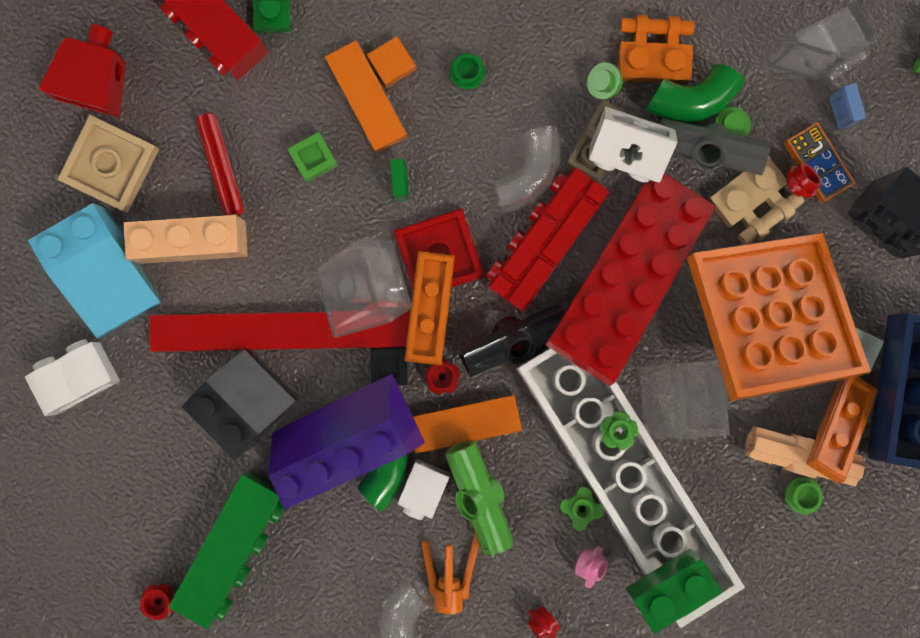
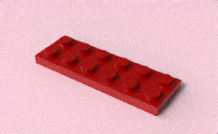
(630, 278)

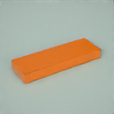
(366, 96)
(429, 308)
(468, 422)
(842, 428)

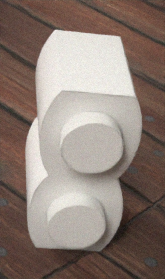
(72, 377)

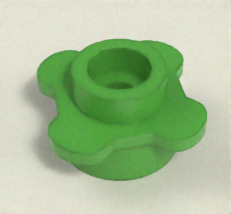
(571, 507)

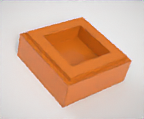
(391, 61)

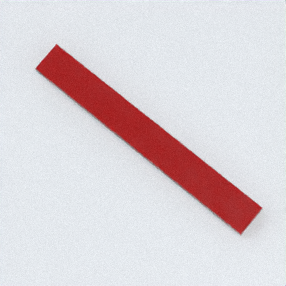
(266, 332)

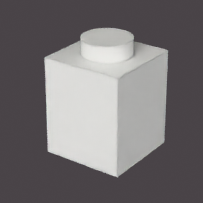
(423, 490)

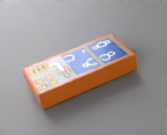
(816, 150)

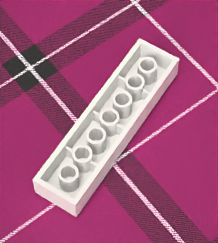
(629, 483)

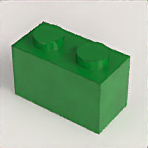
(673, 590)

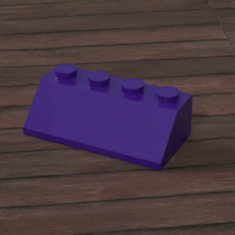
(342, 442)

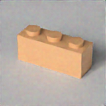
(185, 239)

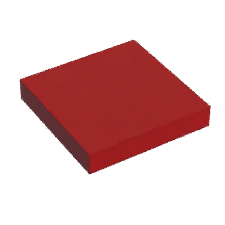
(441, 235)

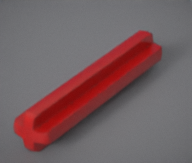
(219, 164)

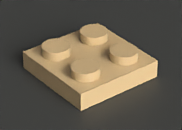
(108, 164)

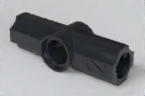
(510, 341)

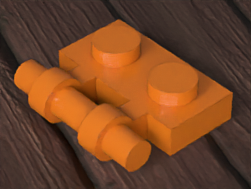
(654, 61)

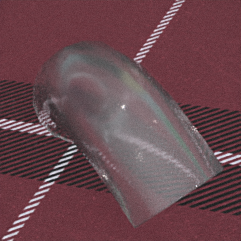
(535, 172)
(403, 608)

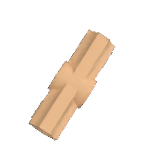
(792, 453)

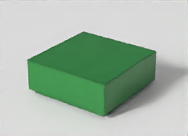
(399, 180)

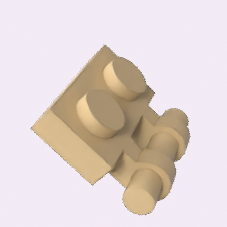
(745, 193)

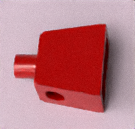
(87, 73)

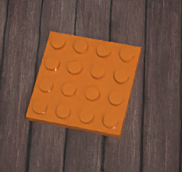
(777, 316)

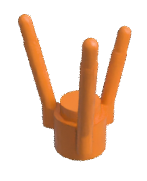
(448, 592)

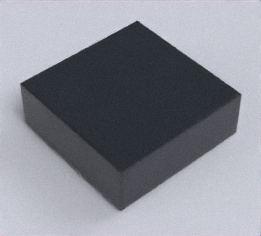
(389, 362)

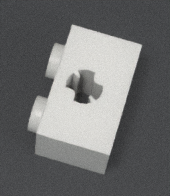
(618, 131)

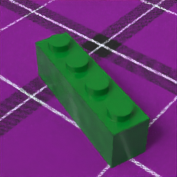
(227, 550)

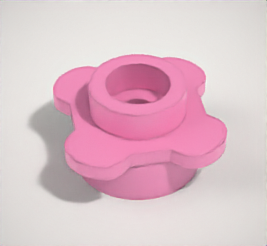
(591, 566)

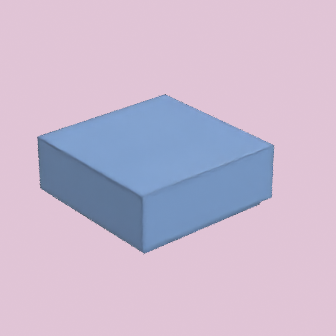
(847, 106)

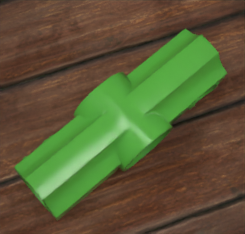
(479, 497)

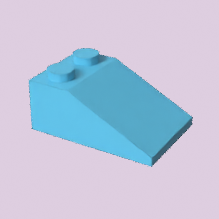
(90, 269)

